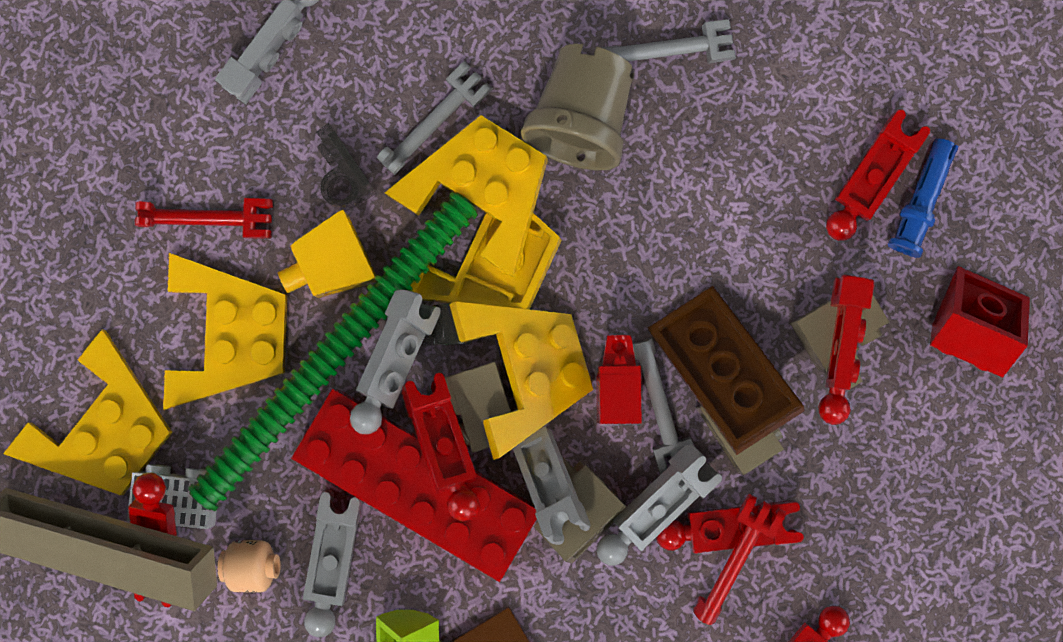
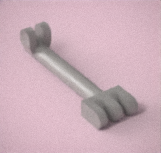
(708, 42)
(462, 91)
(671, 445)

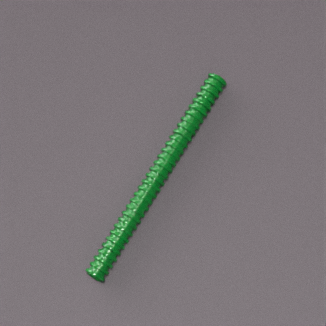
(331, 353)

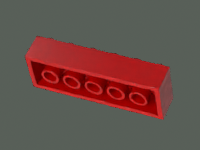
(393, 477)

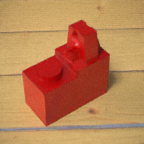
(618, 383)

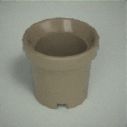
(582, 109)

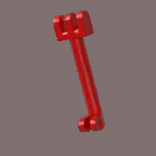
(149, 216)
(709, 609)

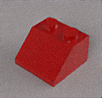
(981, 323)

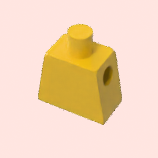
(329, 259)

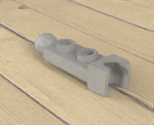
(241, 75)
(392, 357)
(549, 485)
(659, 504)
(330, 562)

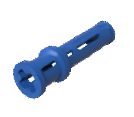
(919, 213)

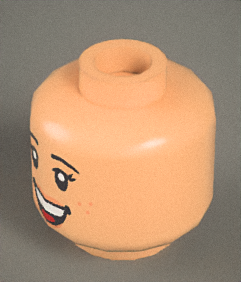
(248, 566)

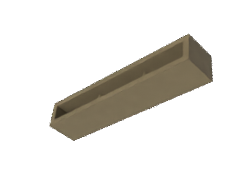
(106, 550)

